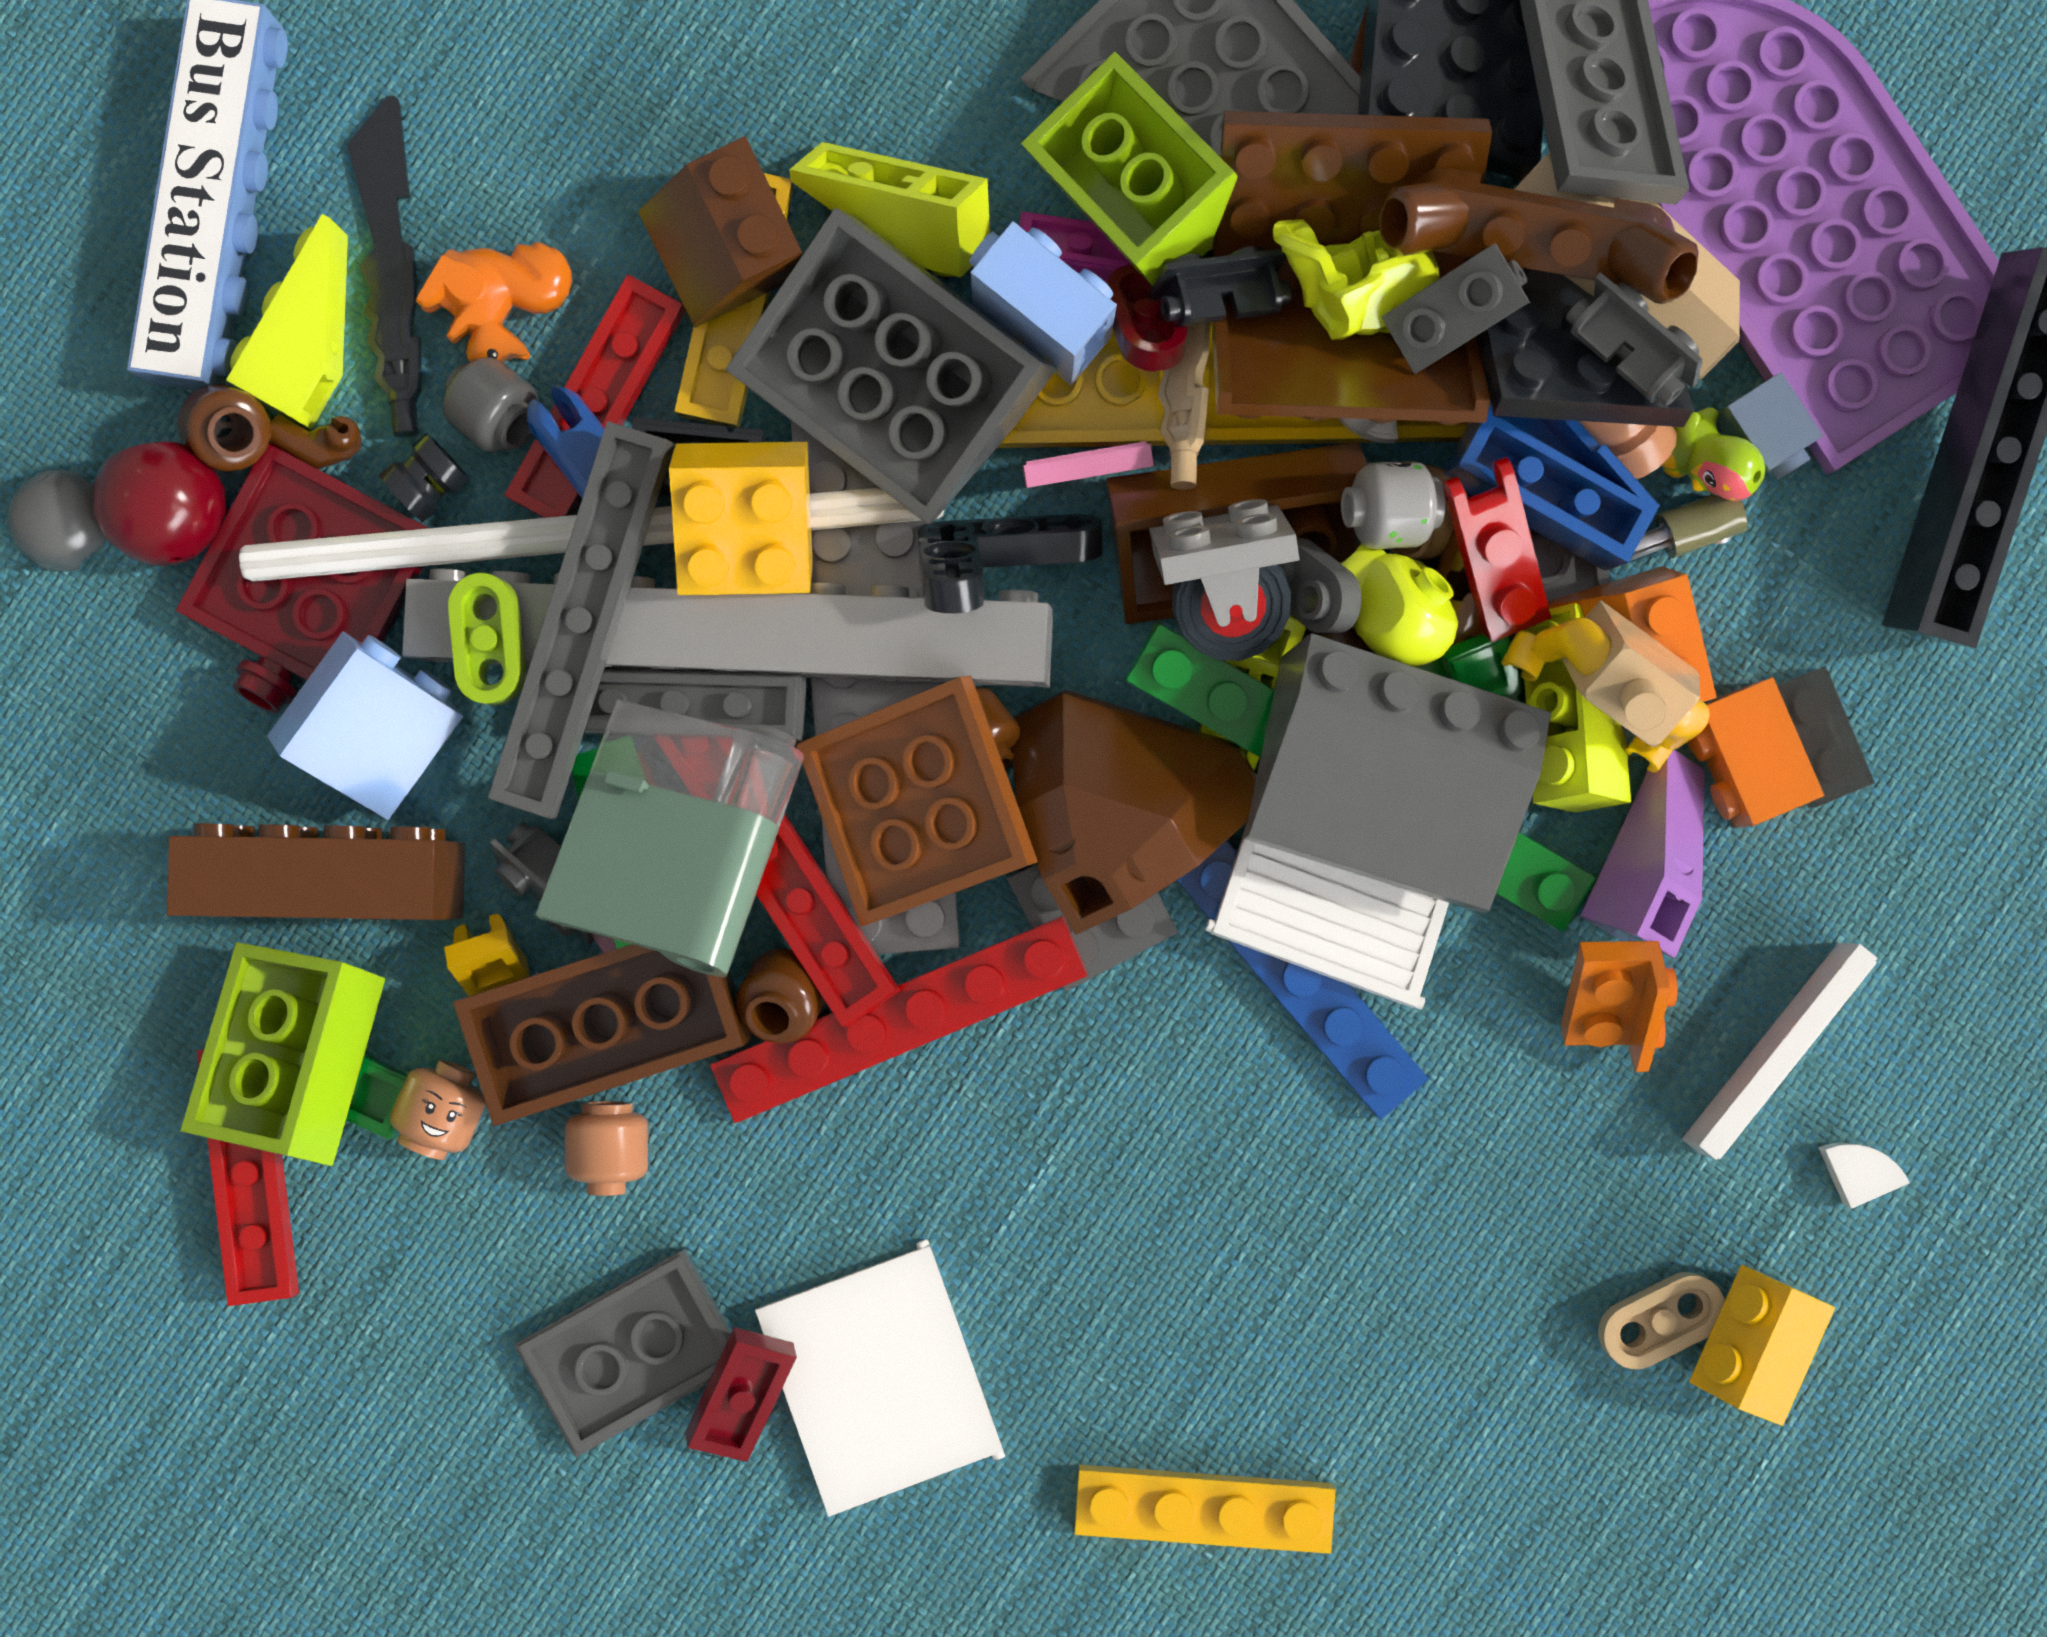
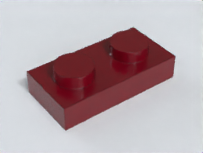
(740, 1394)

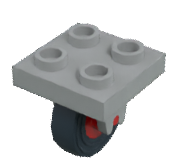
(1227, 576)

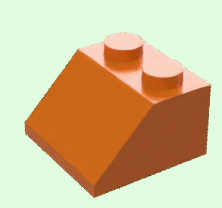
(1659, 605)

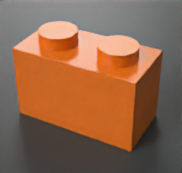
(1755, 756)

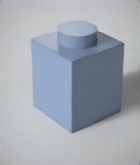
(1774, 423)

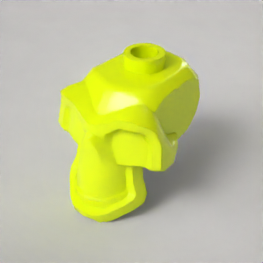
(1352, 282)
(1403, 607)

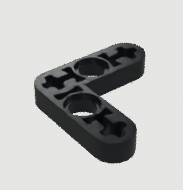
(958, 550)

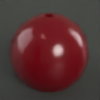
(158, 503)

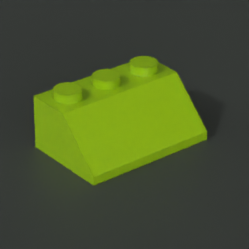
(1134, 168)
(283, 1053)

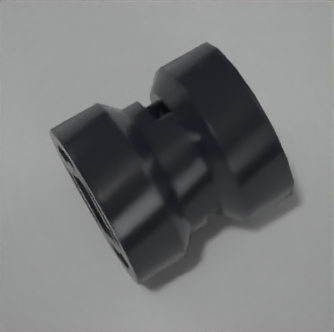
(424, 477)

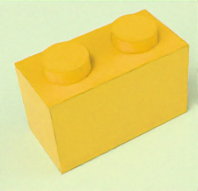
(1761, 1345)

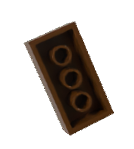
(305, 876)
(594, 1028)

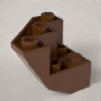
(1121, 801)

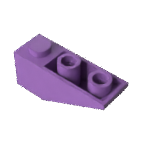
(1656, 862)

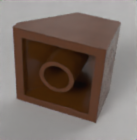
(721, 232)

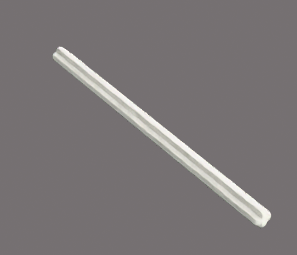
(512, 539)

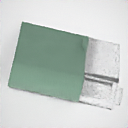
(673, 834)

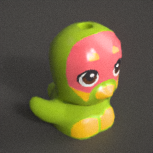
(1714, 461)

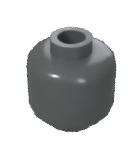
(489, 404)

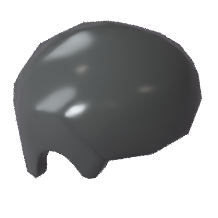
(55, 520)

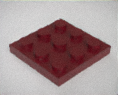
(299, 616)

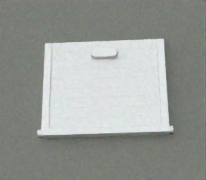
(1330, 921)
(881, 1380)

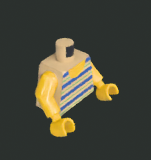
(1622, 676)

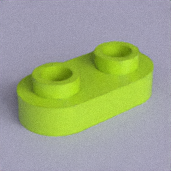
(481, 642)

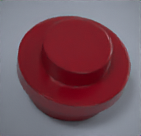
(264, 684)

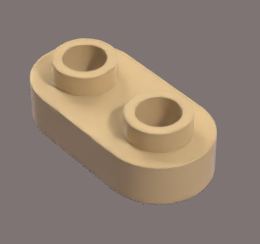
(1660, 1324)

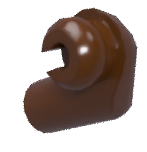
(320, 446)

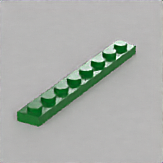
(1240, 710)

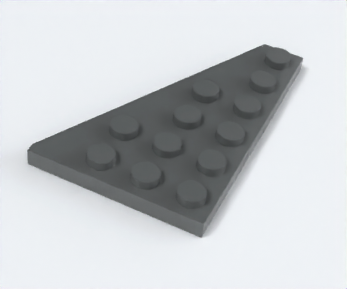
(1207, 58)

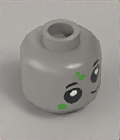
(1393, 505)

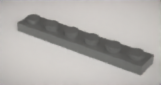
(581, 620)

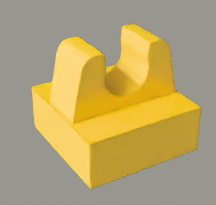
(486, 959)

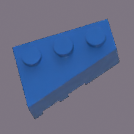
(1565, 481)

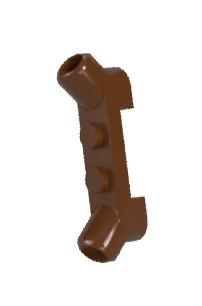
(1461, 217)

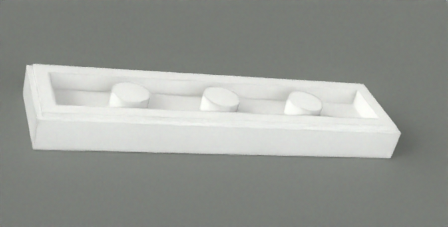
(1780, 1049)

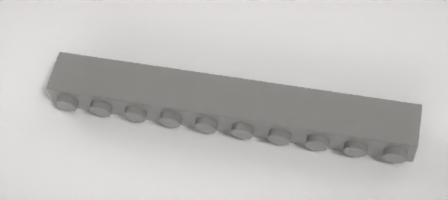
(777, 633)

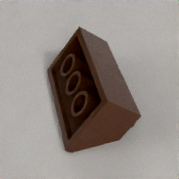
(1301, 482)

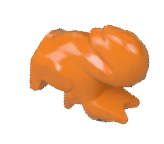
(485, 285)

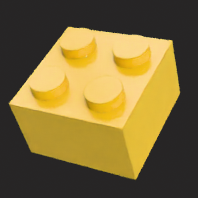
(741, 518)

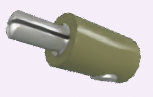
(1694, 526)

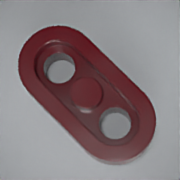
(1139, 325)

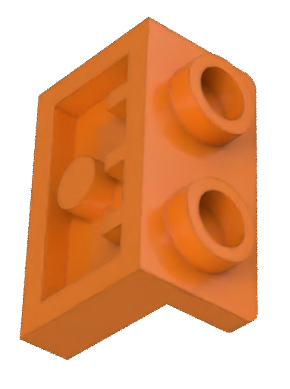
(1620, 998)

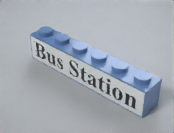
(207, 193)

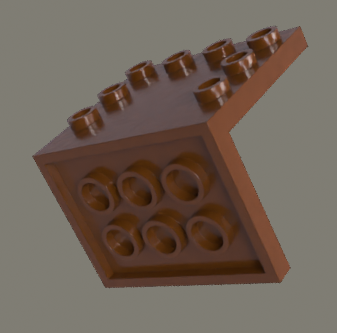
(1336, 180)

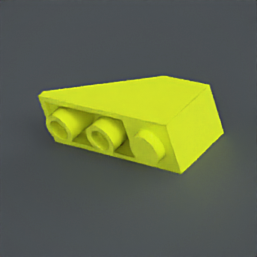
(299, 342)
(1584, 746)

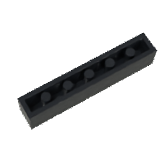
(1980, 464)

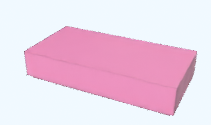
(1087, 464)

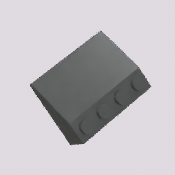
(889, 366)
(1395, 772)

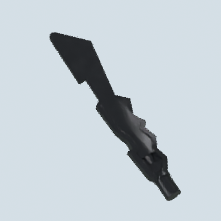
(390, 268)

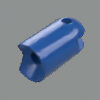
(571, 449)

